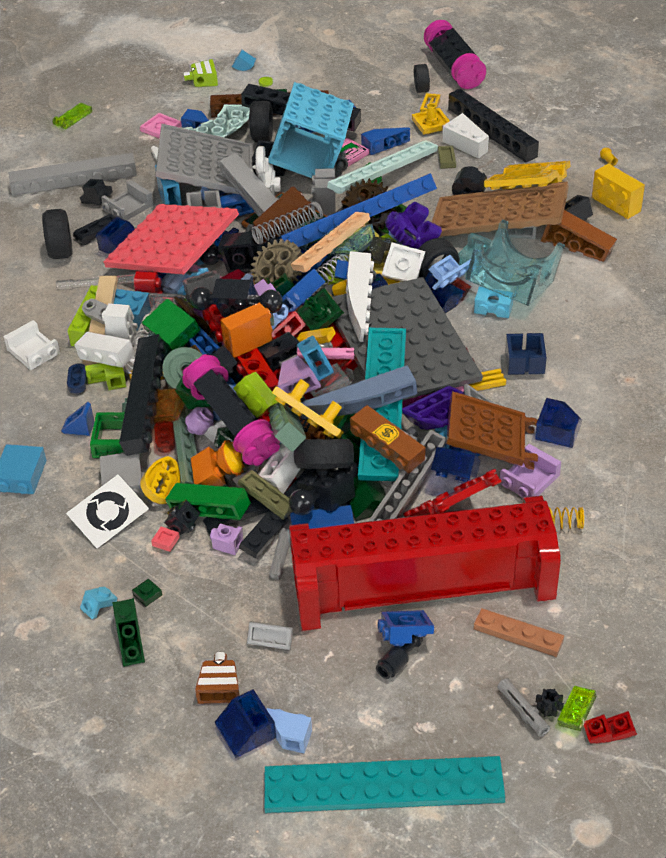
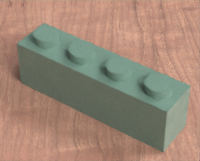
(286, 426)

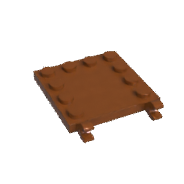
(489, 429)

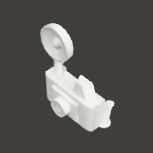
(266, 171)

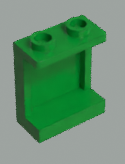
(171, 324)

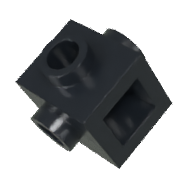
(182, 517)

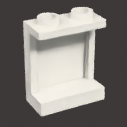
(30, 345)

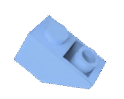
(292, 729)

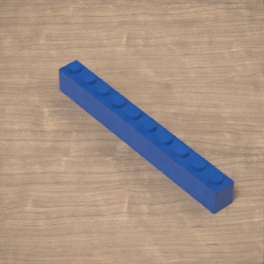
(372, 206)

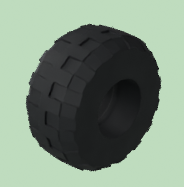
(57, 233)
(324, 454)

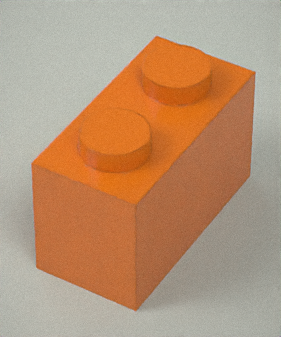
(206, 468)

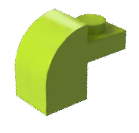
(103, 372)

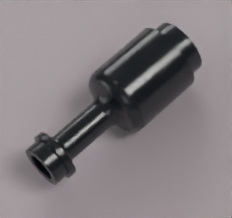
(396, 658)

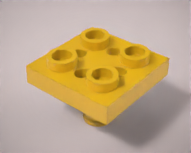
(430, 120)

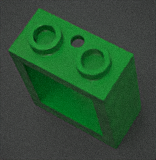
(105, 447)

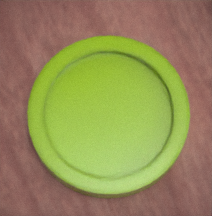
(265, 81)

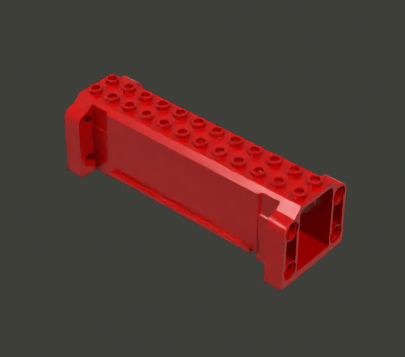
(425, 558)

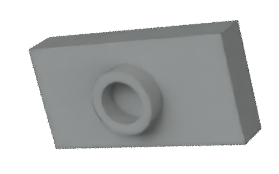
(270, 635)

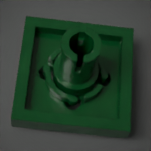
(319, 308)

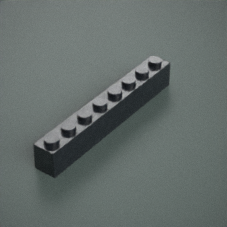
(143, 395)

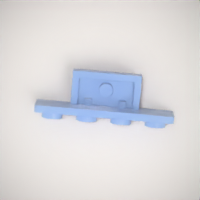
(447, 271)

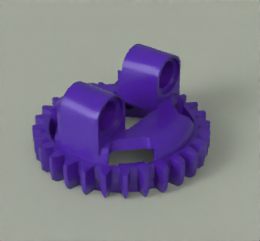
(412, 221)

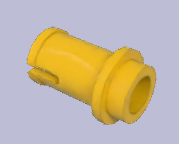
(606, 153)

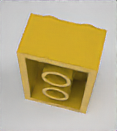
(618, 191)

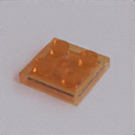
(168, 406)

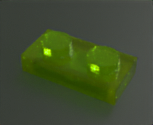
(577, 708)

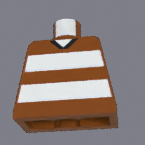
(217, 680)

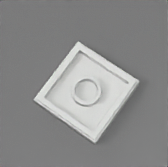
(403, 263)

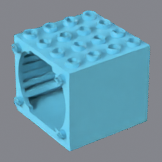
(318, 112)

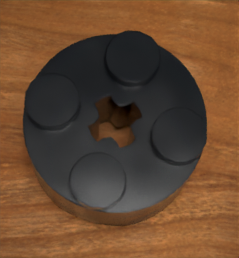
(469, 181)

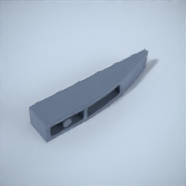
(372, 392)

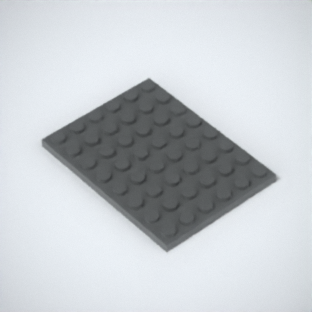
(432, 344)

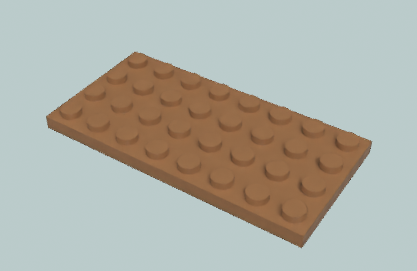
(486, 209)

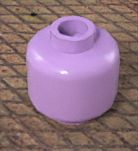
(199, 420)

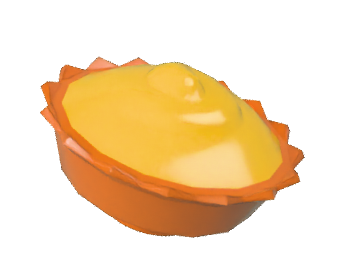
(229, 459)

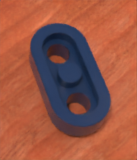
(76, 378)

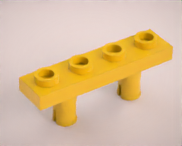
(314, 419)

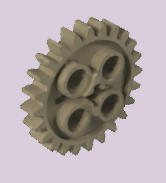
(276, 261)

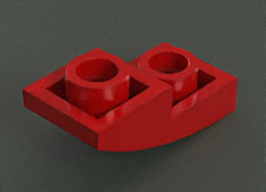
(610, 729)

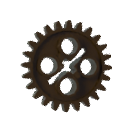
(353, 197)

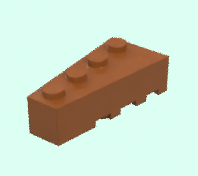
(580, 237)

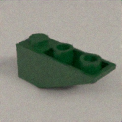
(128, 632)

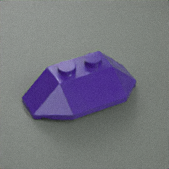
(431, 410)

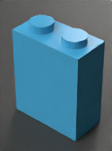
(169, 191)
(21, 468)

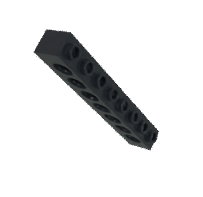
(279, 100)
(494, 125)

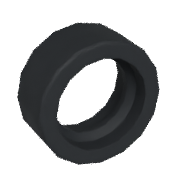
(421, 78)

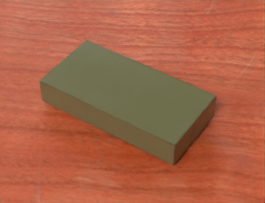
(446, 157)

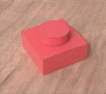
(165, 539)

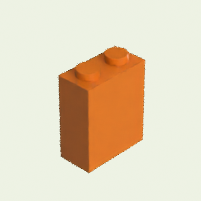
(246, 329)

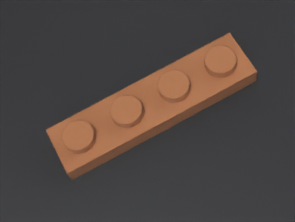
(519, 632)

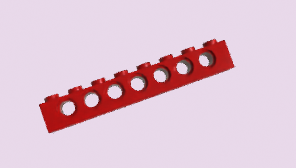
(247, 362)

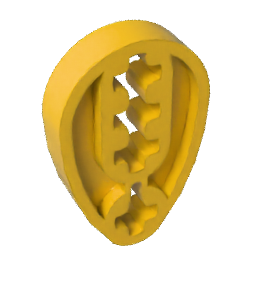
(154, 474)

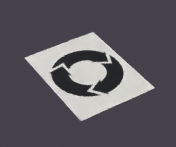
(107, 511)

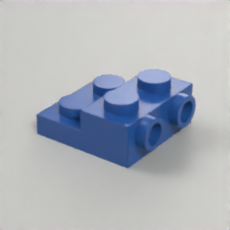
(401, 625)

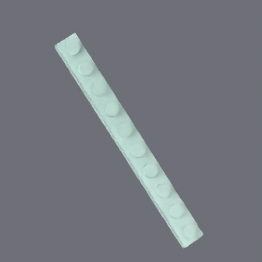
(382, 166)

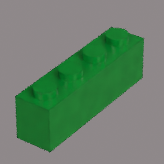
(211, 500)

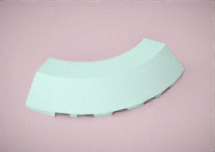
(227, 121)

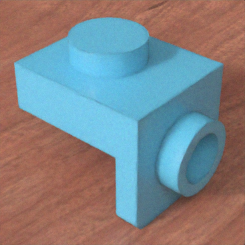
(96, 599)

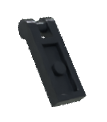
(90, 230)

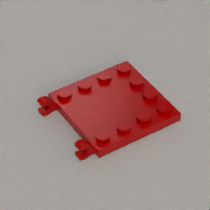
(444, 501)

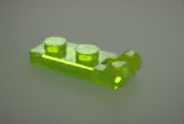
(72, 116)

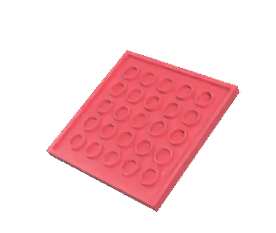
(171, 238)

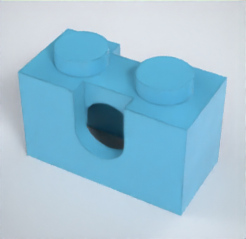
(484, 305)

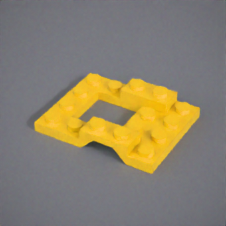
(529, 174)

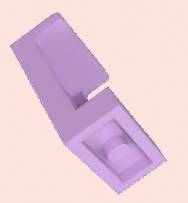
(531, 482)

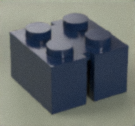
(530, 359)

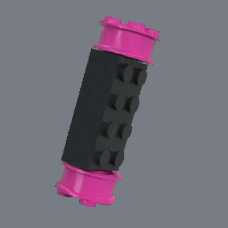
(454, 54)
(252, 436)

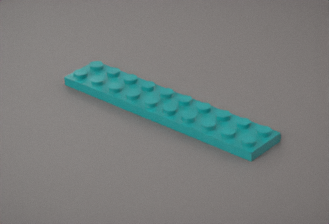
(384, 354)
(384, 784)

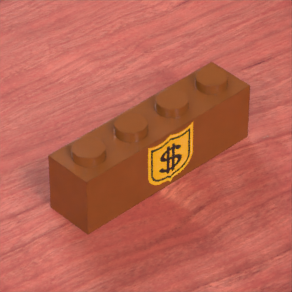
(387, 439)

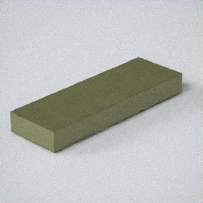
(266, 494)

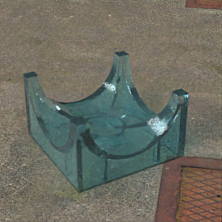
(511, 272)

